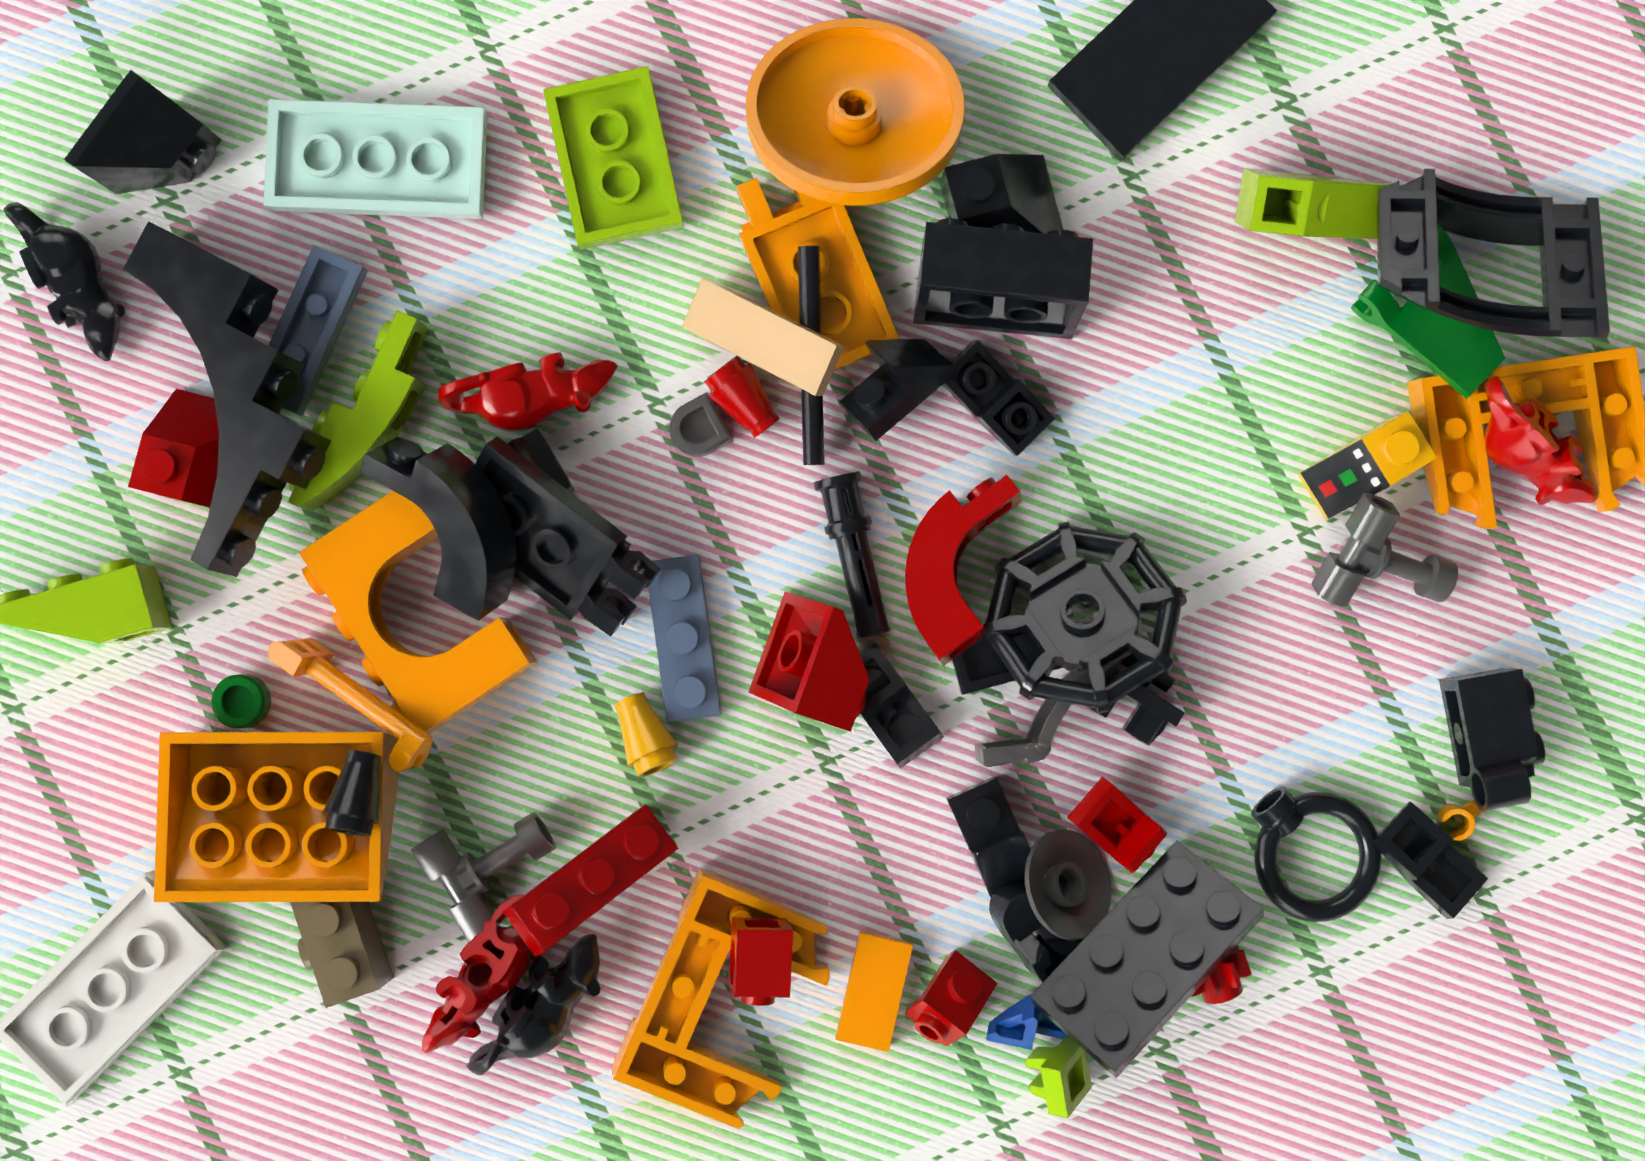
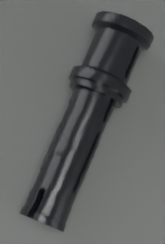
(848, 527)

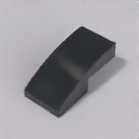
(894, 711)
(1428, 861)

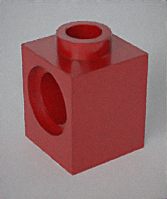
(760, 959)

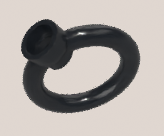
(1280, 815)

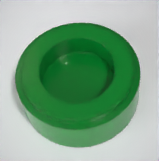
(241, 701)

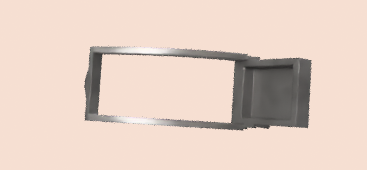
(1041, 732)

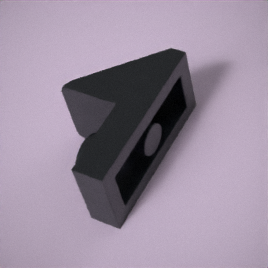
(906, 377)
(991, 833)

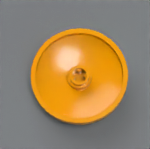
(854, 111)

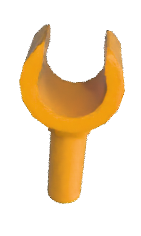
(1468, 811)

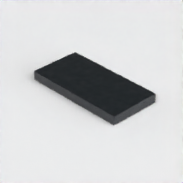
(1152, 63)

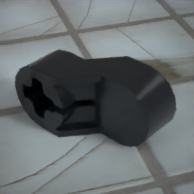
(1017, 922)

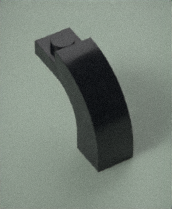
(467, 517)

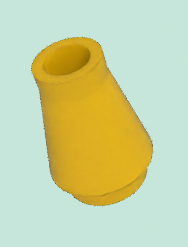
(644, 736)

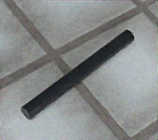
(811, 318)

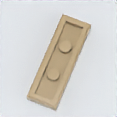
(762, 337)

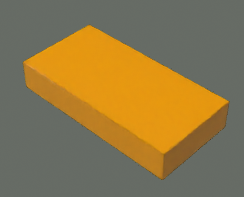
(874, 990)

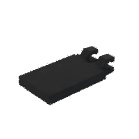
(565, 545)

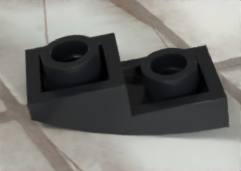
(997, 399)

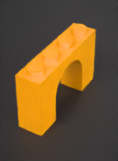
(352, 572)

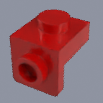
(1117, 825)
(951, 1000)

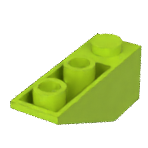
(1307, 205)
(105, 608)

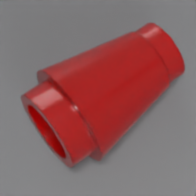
(742, 396)

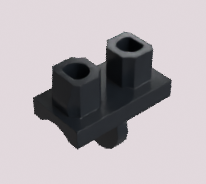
(1151, 712)

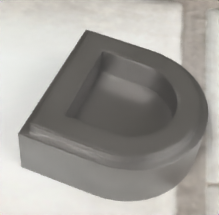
(698, 427)

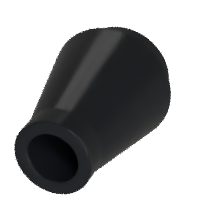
(355, 796)

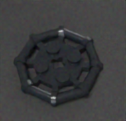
(1079, 644)

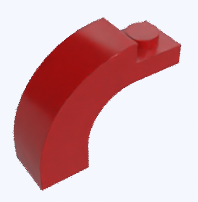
(934, 560)

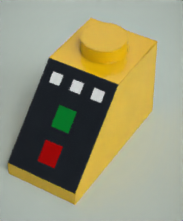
(1367, 464)

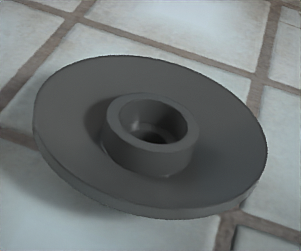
(1067, 884)

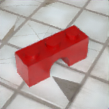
(590, 880)

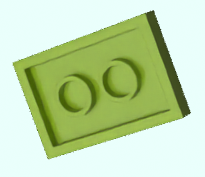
(613, 158)

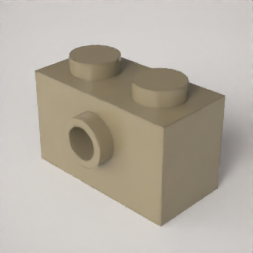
(342, 949)

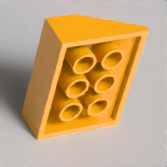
(249, 822)

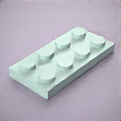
(375, 159)

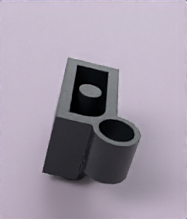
(1493, 735)

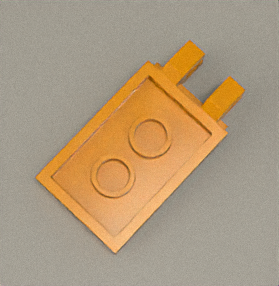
(849, 294)

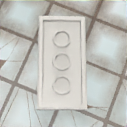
(107, 989)

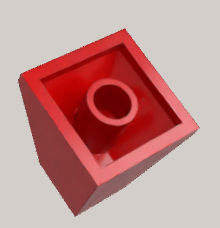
(180, 450)
(812, 664)

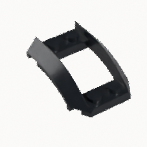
(1565, 234)

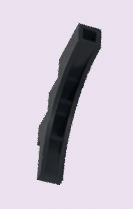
(250, 385)

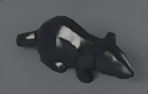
(73, 273)
(538, 1017)

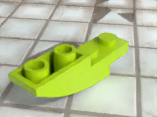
(382, 408)

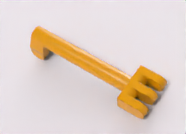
(313, 659)

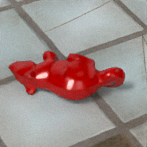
(523, 399)
(1523, 443)
(491, 967)

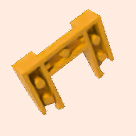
(1596, 386)
(657, 1045)

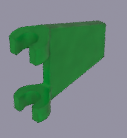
(1451, 348)

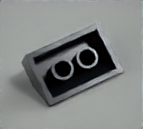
(1003, 279)

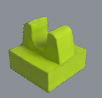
(1062, 1078)

